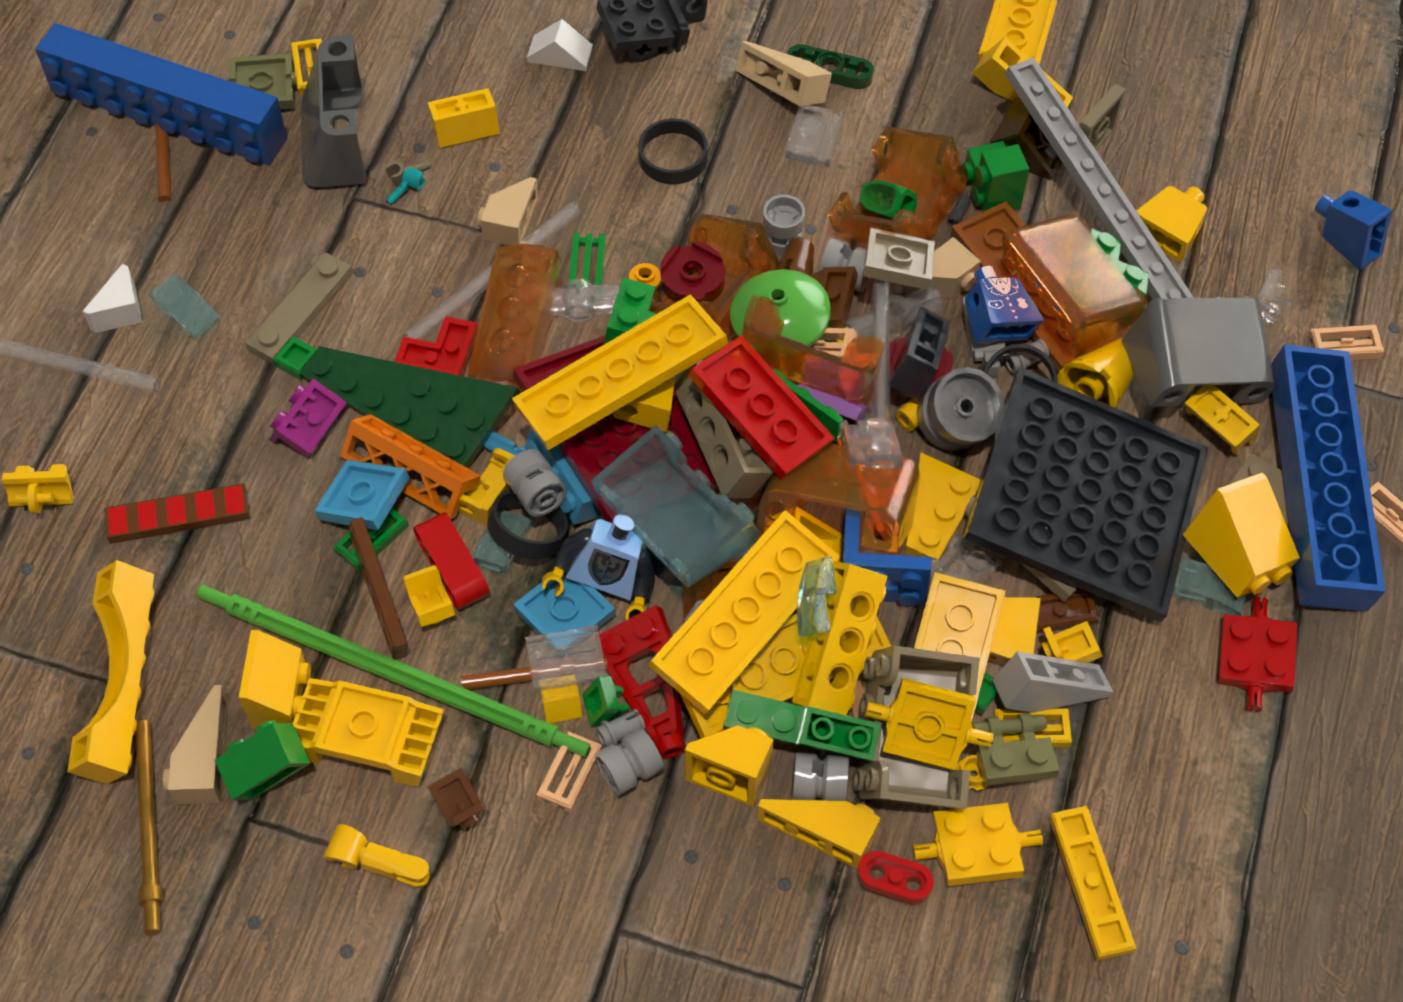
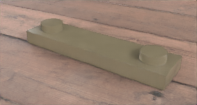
(300, 306)

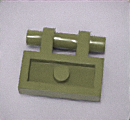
(1016, 759)

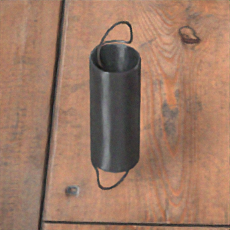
(959, 210)

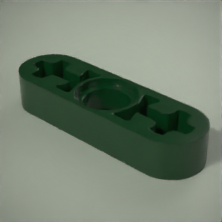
(851, 63)

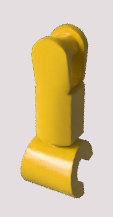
(350, 848)

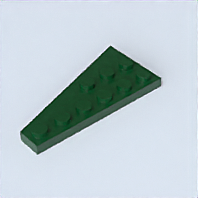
(430, 405)

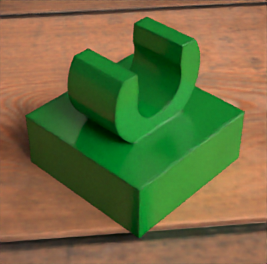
(602, 700)

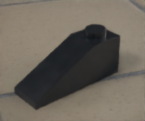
(920, 354)

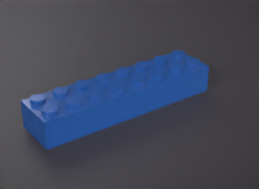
(162, 94)
(1326, 479)

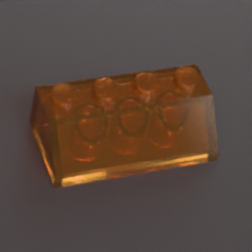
(514, 310)

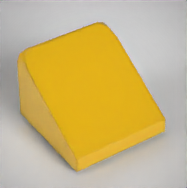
(561, 704)

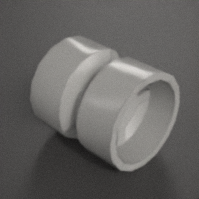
(783, 221)
(840, 255)
(534, 482)
(631, 760)
(820, 777)

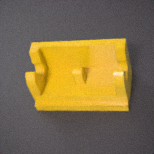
(464, 118)
(1223, 417)
(480, 500)

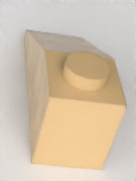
(784, 74)
(192, 770)

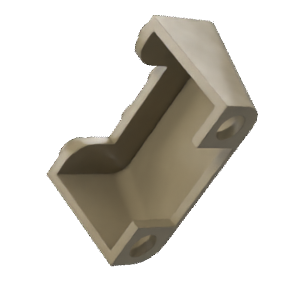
(901, 778)

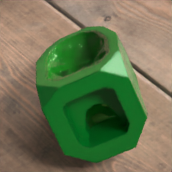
(887, 198)

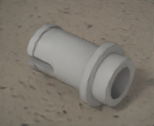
(1022, 359)
(613, 731)

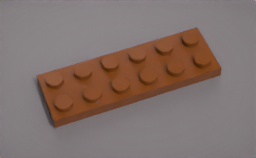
(983, 239)

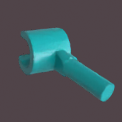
(410, 178)

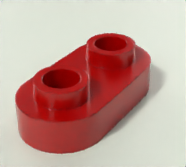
(896, 875)

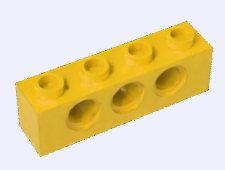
(824, 649)

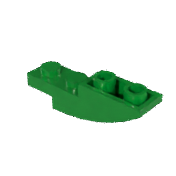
(804, 725)

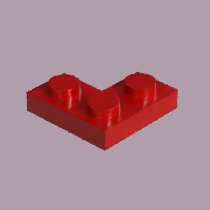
(447, 354)

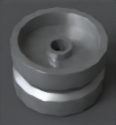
(960, 409)

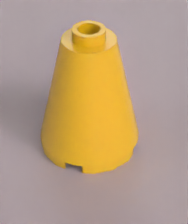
(1100, 373)

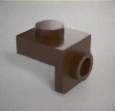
(456, 799)

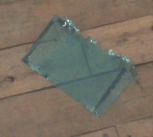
(675, 507)

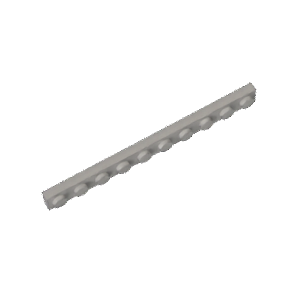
(1095, 179)

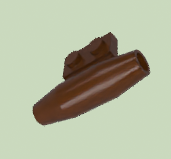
(837, 281)

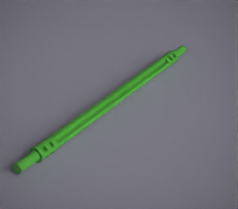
(394, 670)

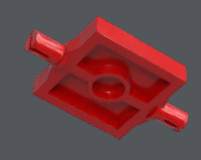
(1257, 654)

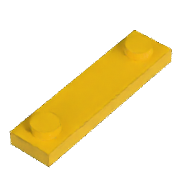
(1092, 883)

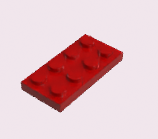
(761, 407)

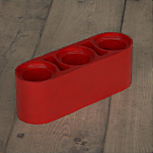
(454, 561)

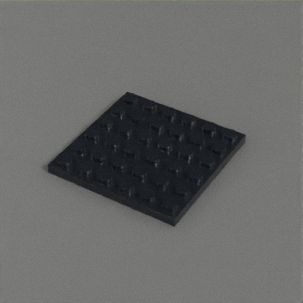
(1088, 494)

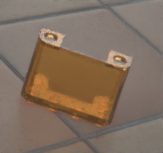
(915, 161)
(827, 478)

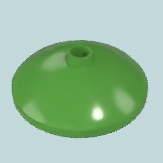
(802, 307)

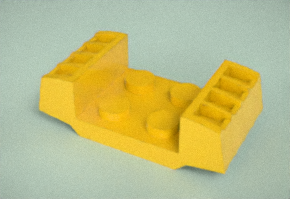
(367, 728)

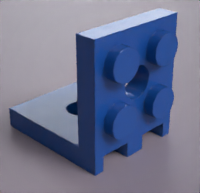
(907, 575)

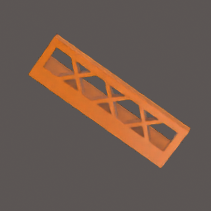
(415, 455)

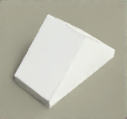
(560, 47)
(114, 304)

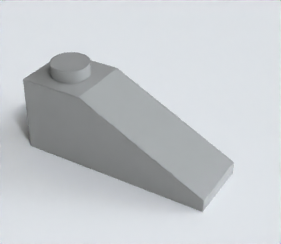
(1047, 682)

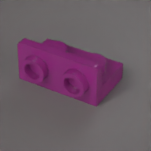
(309, 417)

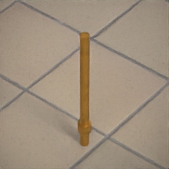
(150, 893)

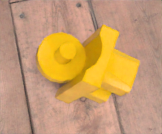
(38, 488)

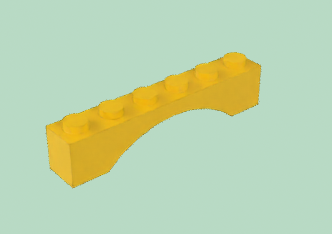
(123, 606)

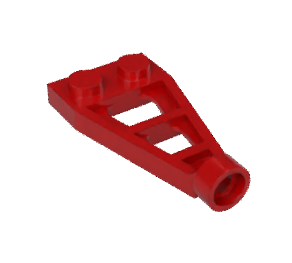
(628, 642)

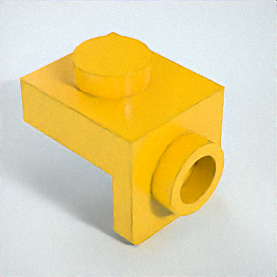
(428, 596)
(1072, 644)

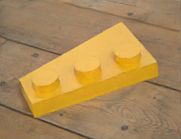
(939, 506)

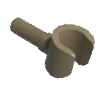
(396, 170)

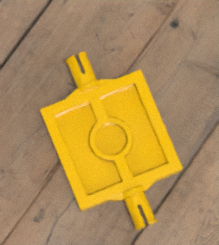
(929, 724)
(977, 844)

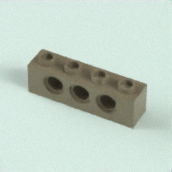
(731, 458)

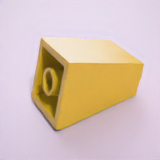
(1244, 536)

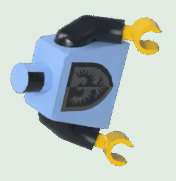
(608, 560)

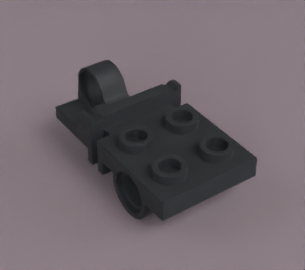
(649, 24)

